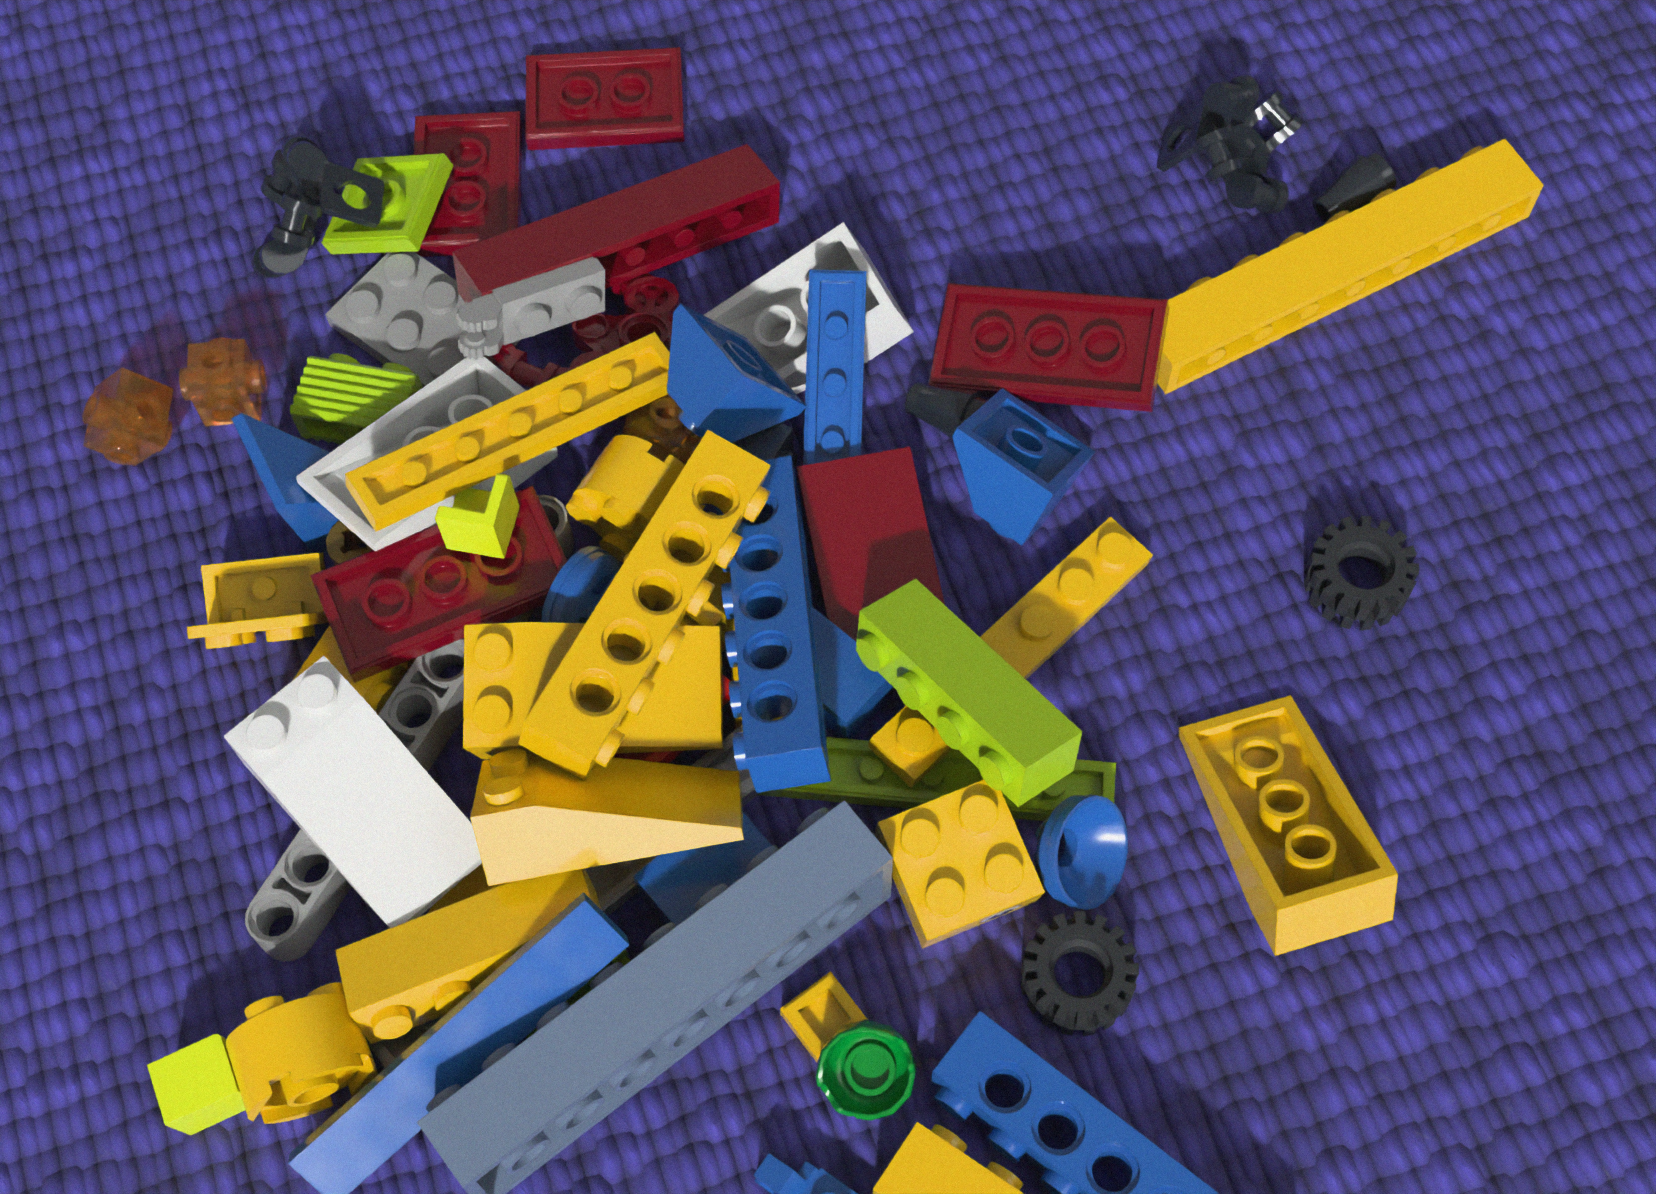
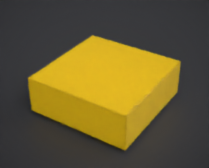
(820, 1013)

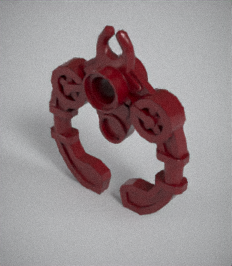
(647, 309)

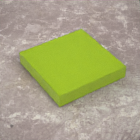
(409, 202)

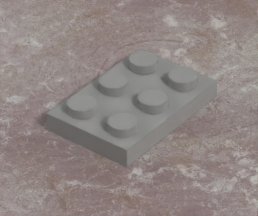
(403, 315)

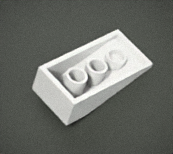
(775, 306)
(448, 399)
(358, 793)

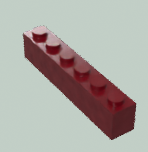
(633, 227)

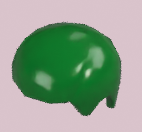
(866, 1070)

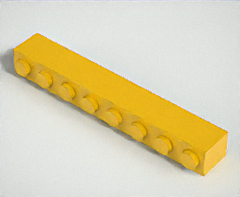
(1344, 261)

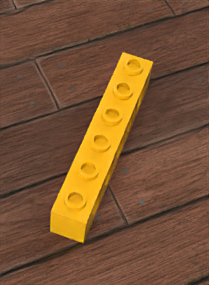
(557, 724)

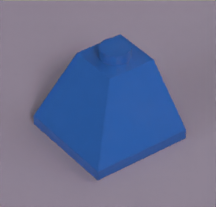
(724, 380)
(278, 462)
(1016, 464)

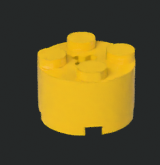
(623, 492)
(298, 1054)

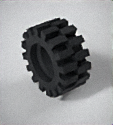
(1366, 543)
(1084, 936)

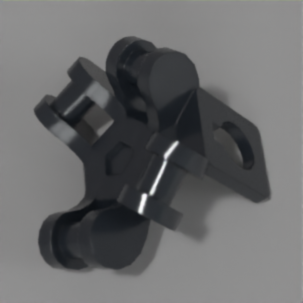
(1232, 145)
(304, 189)

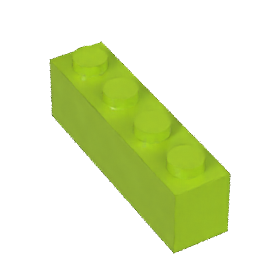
(967, 692)

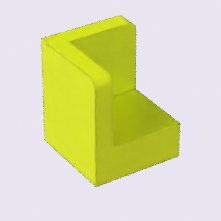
(480, 519)
(196, 1086)

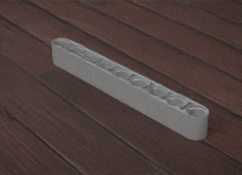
(417, 693)

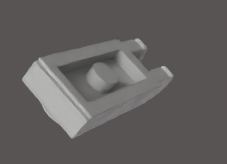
(531, 307)

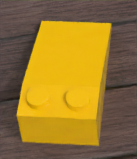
(514, 662)
(546, 821)
(1289, 826)

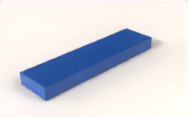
(834, 365)

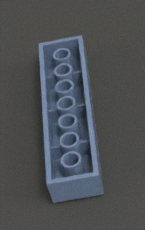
(659, 1004)

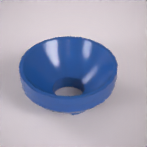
(580, 586)
(1092, 854)

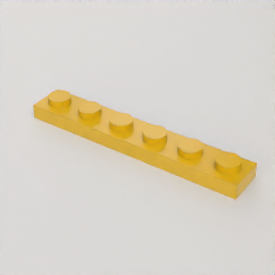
(510, 432)
(1027, 635)

